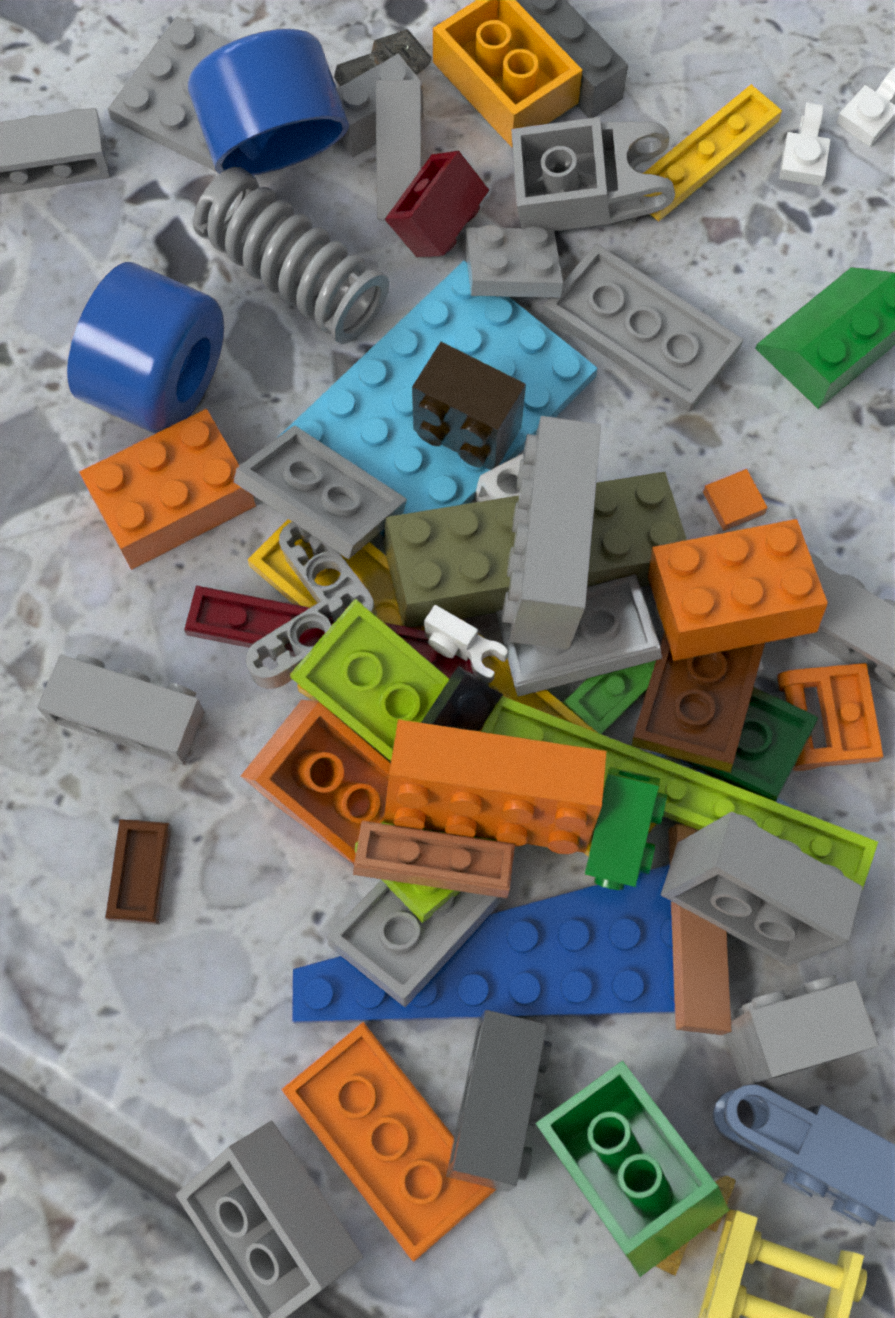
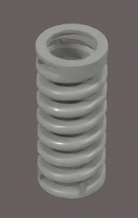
(334, 288)

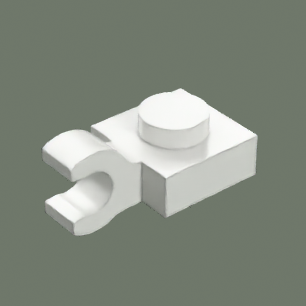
(870, 111)
(804, 152)
(455, 637)

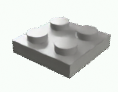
(513, 262)

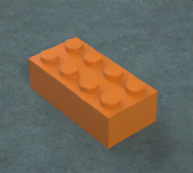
(494, 787)

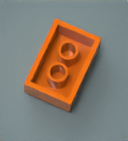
(167, 488)
(736, 589)

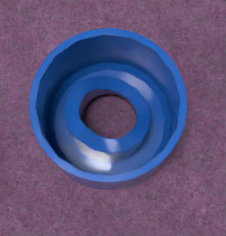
(267, 101)
(145, 347)

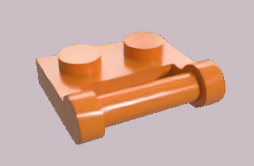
(845, 712)

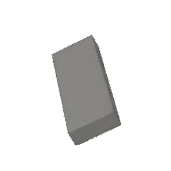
(396, 139)

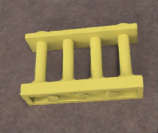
(743, 1245)

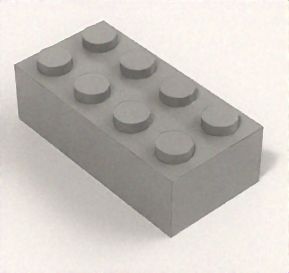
(552, 533)

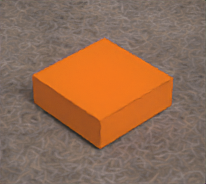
(735, 499)

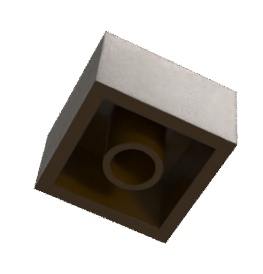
(467, 407)

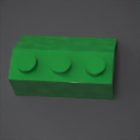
(835, 334)

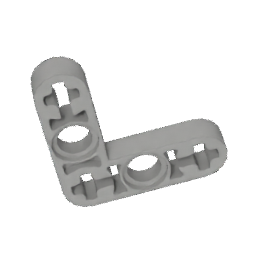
(331, 602)

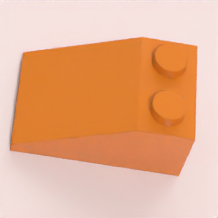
(322, 776)

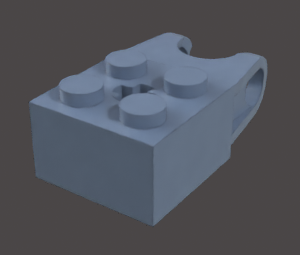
(815, 1151)

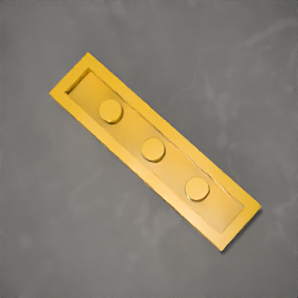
(714, 144)

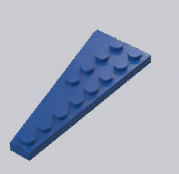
(548, 958)

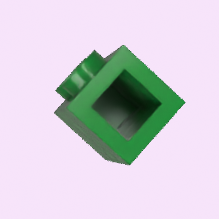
(622, 829)

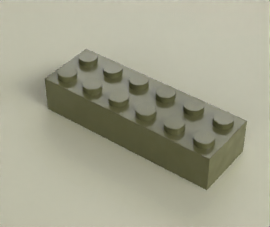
(462, 551)

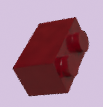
(437, 204)

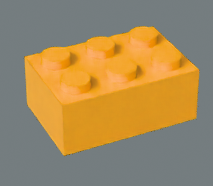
(506, 65)

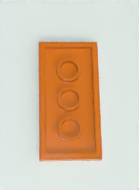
(385, 1140)

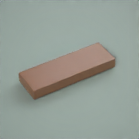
(434, 859)

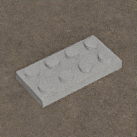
(643, 327)

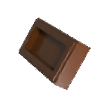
(138, 872)

